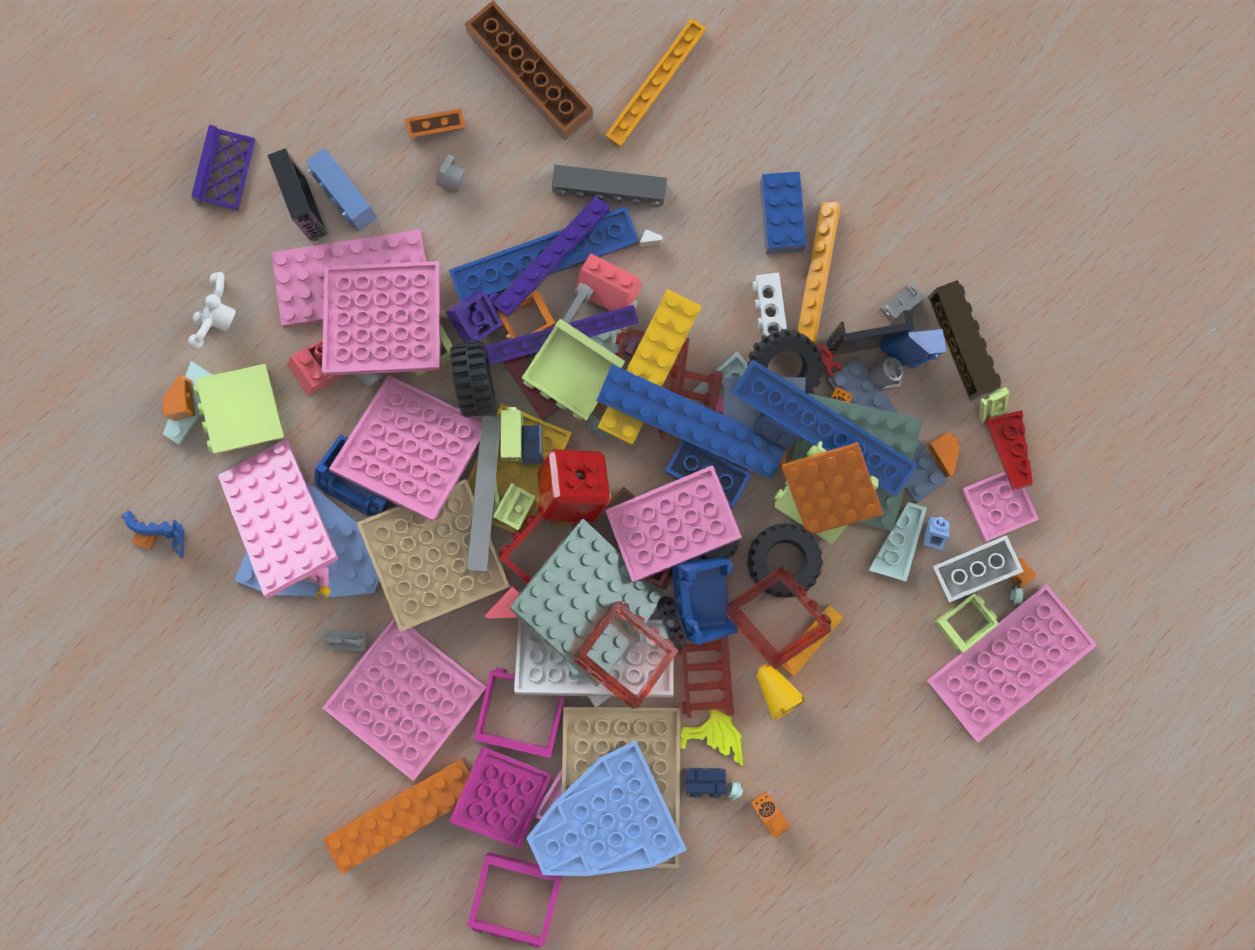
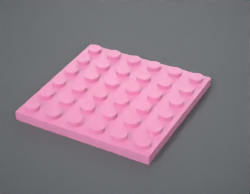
(381, 318)
(409, 448)
(404, 698)

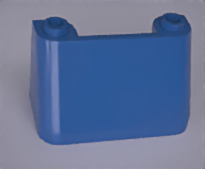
(345, 490)
(703, 598)

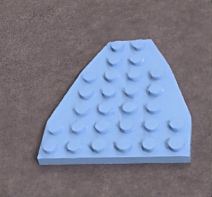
(347, 576)
(607, 821)

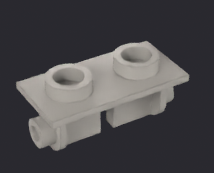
(345, 640)

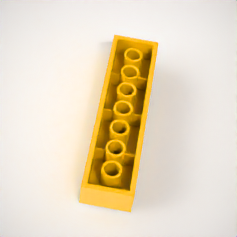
(654, 357)

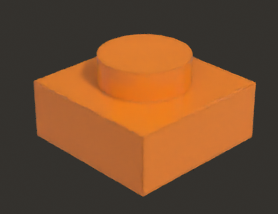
(145, 541)

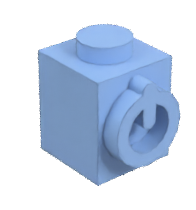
(936, 533)

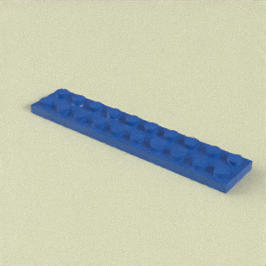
(501, 269)
(689, 421)
(819, 423)

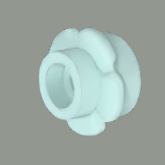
(1016, 595)
(734, 791)

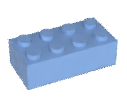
(340, 190)

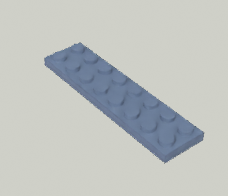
(857, 381)

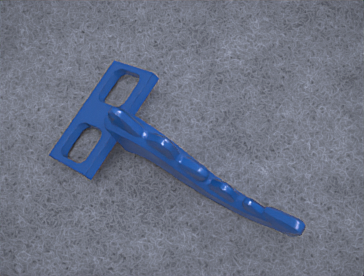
(161, 529)

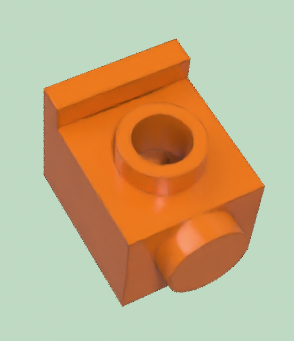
(1024, 577)

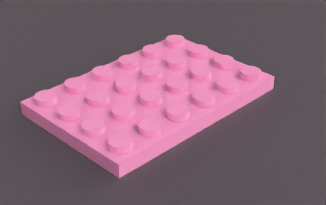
(673, 524)

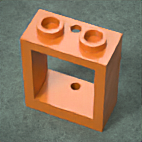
(533, 297)

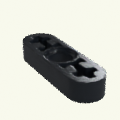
(674, 614)

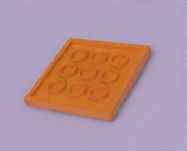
(832, 489)

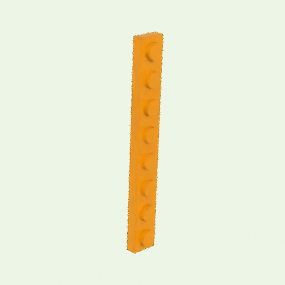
(655, 83)
(819, 270)

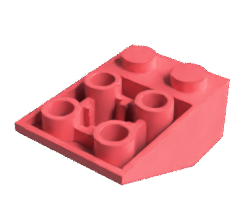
(307, 369)

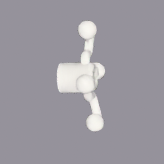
(212, 313)

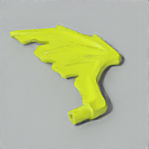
(719, 733)

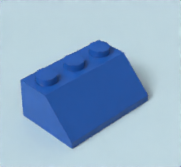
(916, 347)

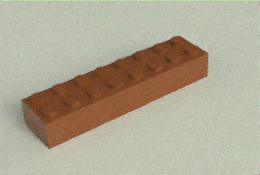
(529, 70)

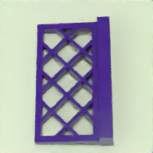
(206, 167)

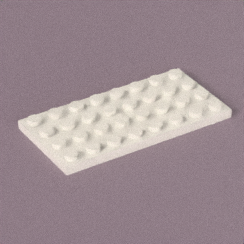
(546, 672)

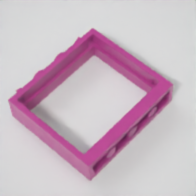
(482, 736)
(497, 930)

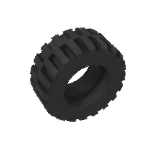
(793, 341)
(472, 378)
(785, 534)

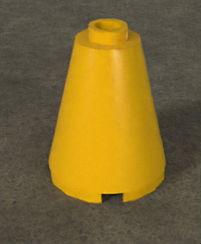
(778, 692)

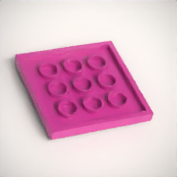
(500, 797)

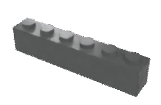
(609, 185)

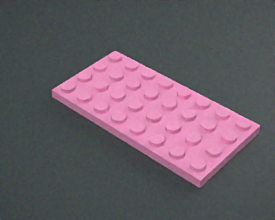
(301, 270)
(277, 518)
(1011, 663)

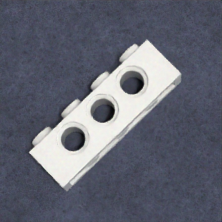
(769, 283)

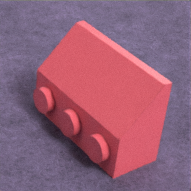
(611, 285)
(501, 608)

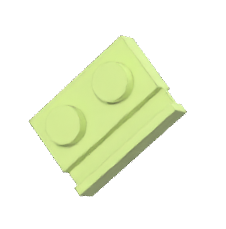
(994, 405)
(514, 507)

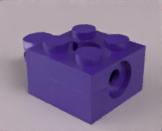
(475, 316)

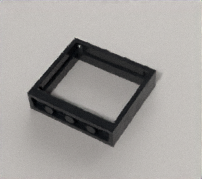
(297, 194)

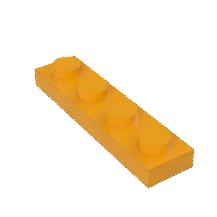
(799, 660)

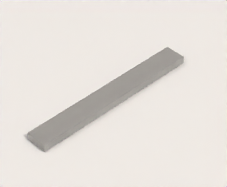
(484, 493)

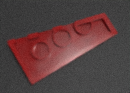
(1009, 440)

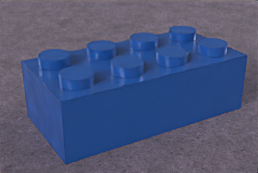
(782, 212)
(692, 459)

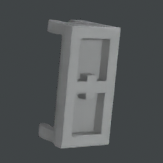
(904, 300)

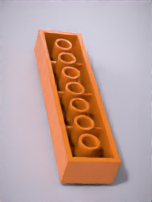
(398, 817)

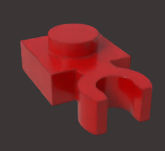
(827, 358)

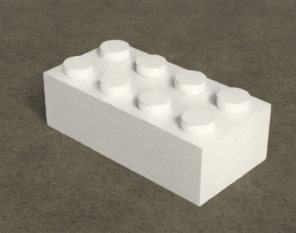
(978, 568)

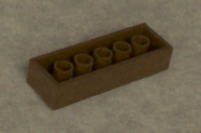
(964, 340)

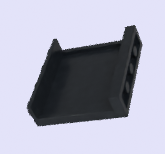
(844, 343)

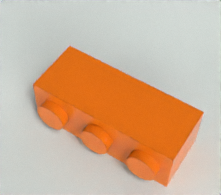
(435, 123)

